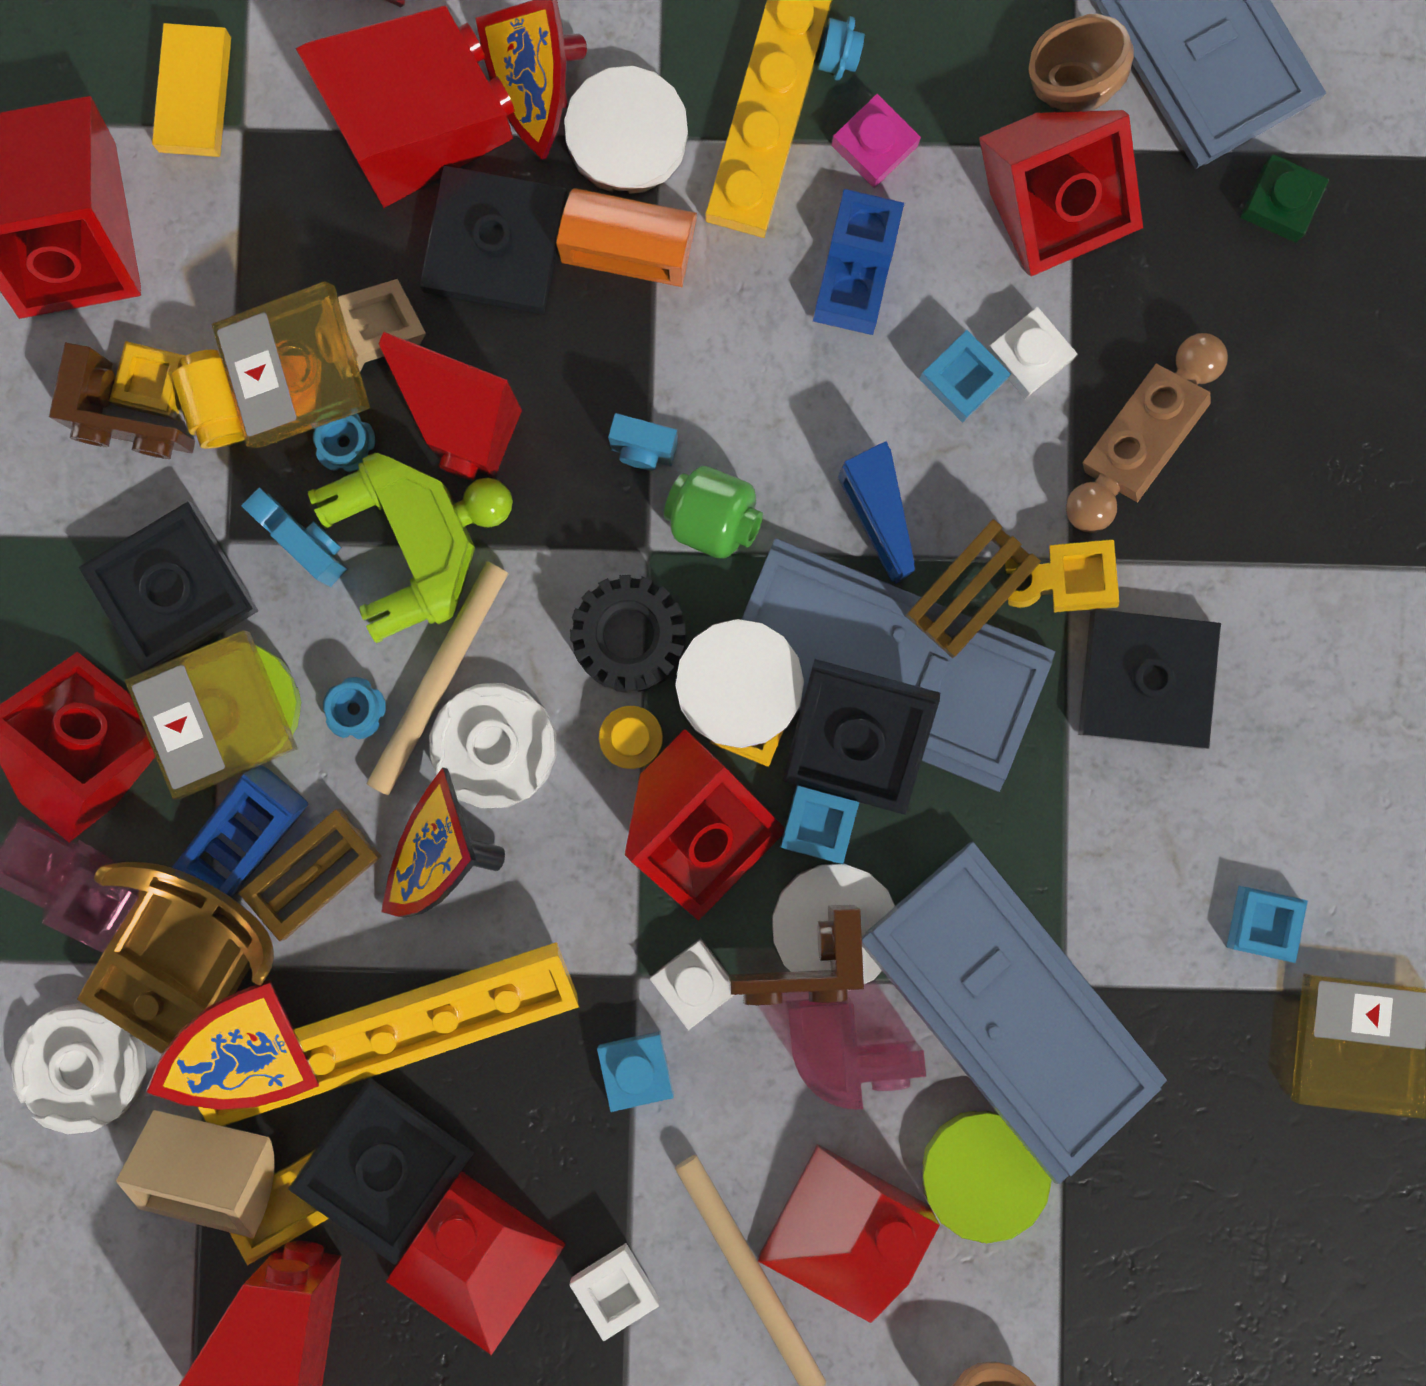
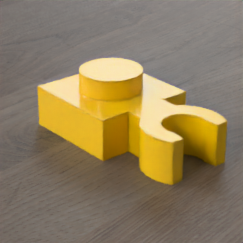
(1077, 578)

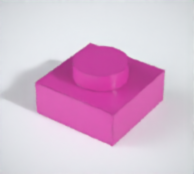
(875, 141)

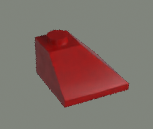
(1063, 183)
(458, 408)
(72, 745)
(696, 826)
(849, 1235)
(476, 1262)

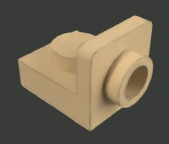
(379, 311)

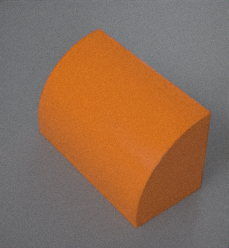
(626, 237)

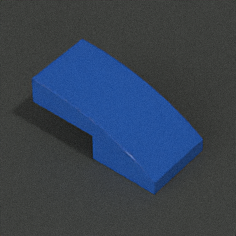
(858, 262)

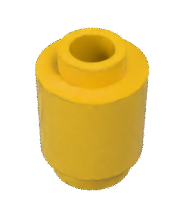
(207, 400)

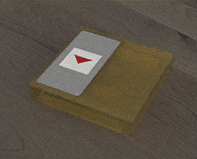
(290, 365)
(211, 714)
(1361, 1046)

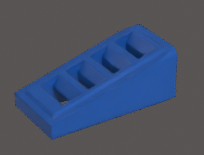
(876, 498)
(266, 804)

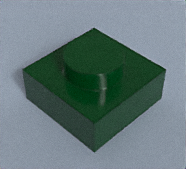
(1284, 198)

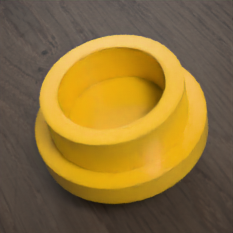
(630, 737)

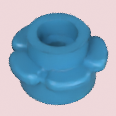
(840, 47)
(327, 443)
(337, 704)

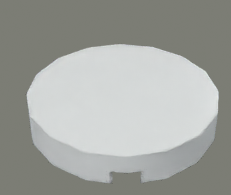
(626, 129)
(739, 683)
(493, 745)
(807, 902)
(77, 1069)

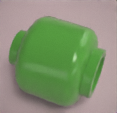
(713, 512)

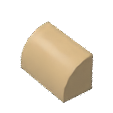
(200, 1173)

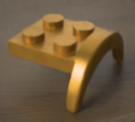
(173, 952)

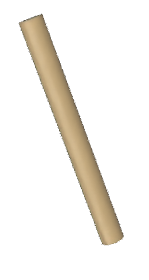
(437, 678)
(749, 1273)

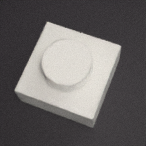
(1032, 352)
(693, 984)
(614, 1292)

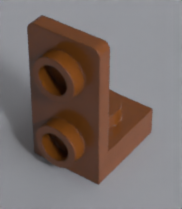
(78, 403)
(837, 942)

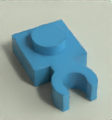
(308, 546)

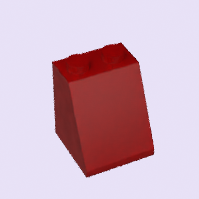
(410, 98)
(62, 211)
(275, 1325)

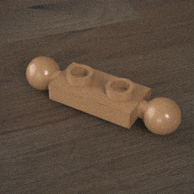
(1146, 432)

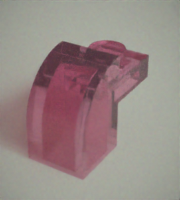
(63, 883)
(832, 1063)

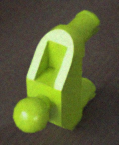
(427, 529)

